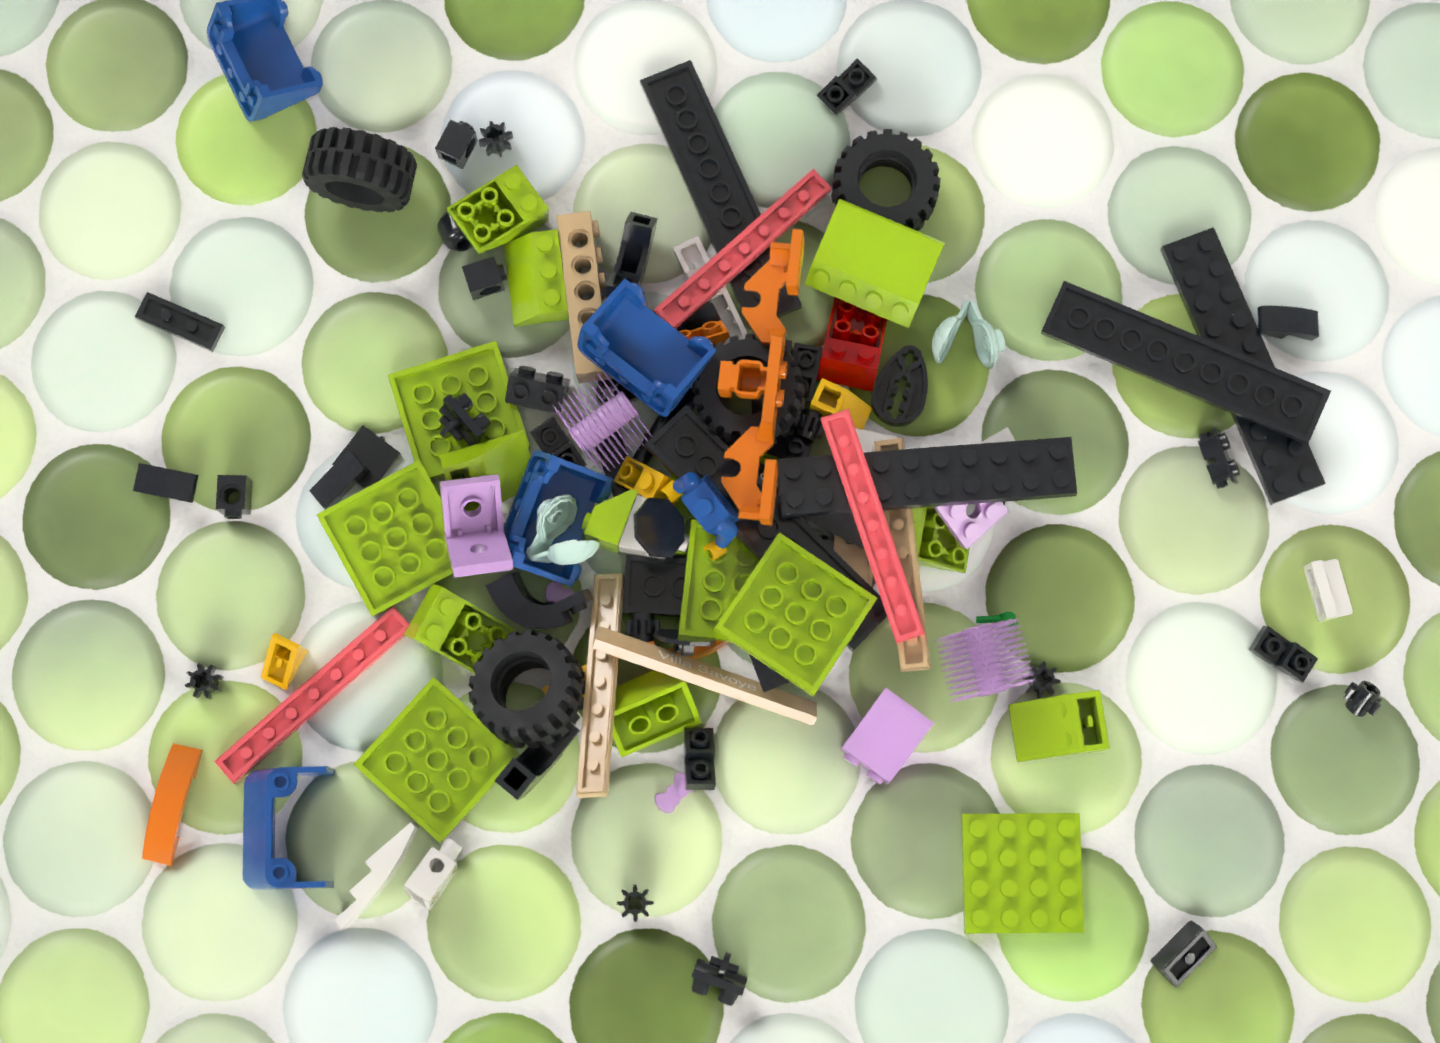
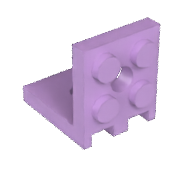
(971, 527)
(475, 537)

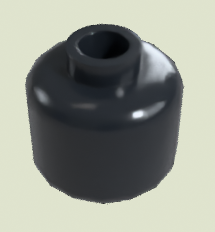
(452, 234)

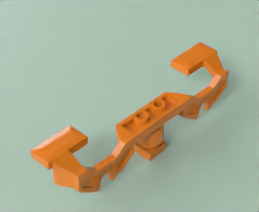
(752, 380)

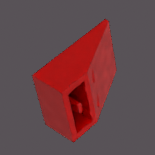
(852, 346)

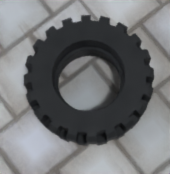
(892, 152)
(359, 169)
(732, 426)
(507, 661)

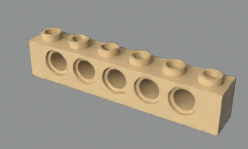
(571, 229)

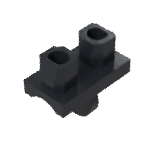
(459, 423)
(720, 974)

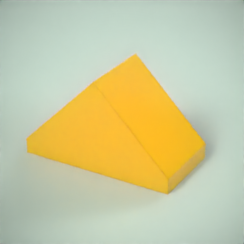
(282, 661)

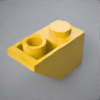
(833, 398)
(642, 479)

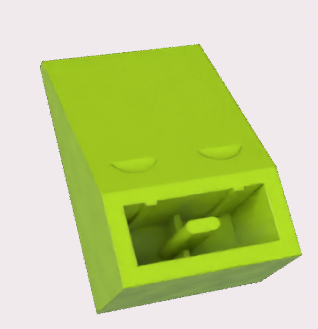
(500, 211)
(500, 456)
(936, 543)
(455, 627)
(1059, 726)

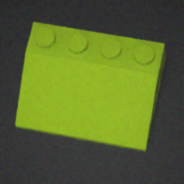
(874, 263)

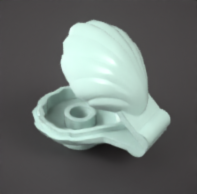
(987, 340)
(553, 519)

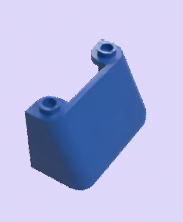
(259, 57)
(643, 349)
(543, 480)

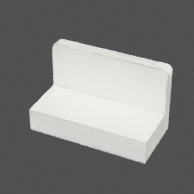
(1328, 589)

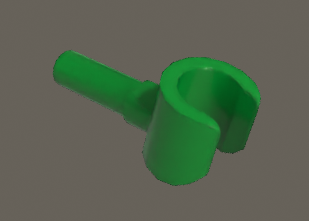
(997, 618)

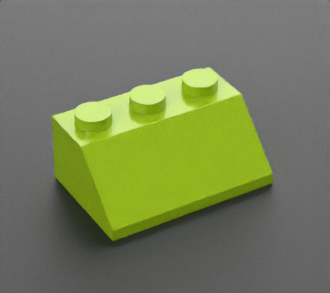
(536, 278)
(651, 711)

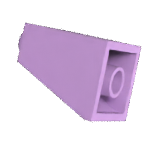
(886, 737)

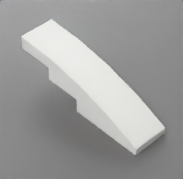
(691, 258)
(383, 867)

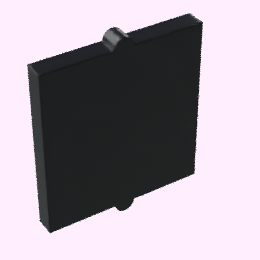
(373, 453)

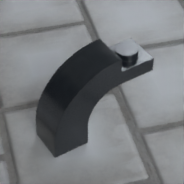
(633, 251)
(521, 607)
(533, 764)

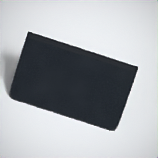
(339, 480)
(1183, 953)

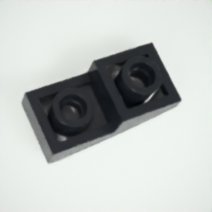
(847, 87)
(1288, 320)
(808, 361)
(554, 441)
(165, 482)
(1283, 654)
(699, 759)

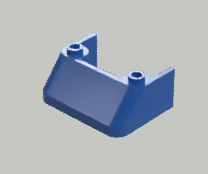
(260, 866)

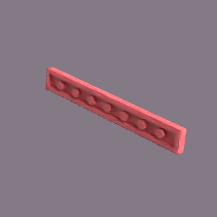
(743, 250)
(872, 526)
(313, 695)

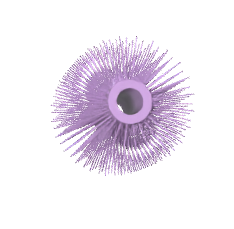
(602, 423)
(984, 659)

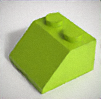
(609, 521)

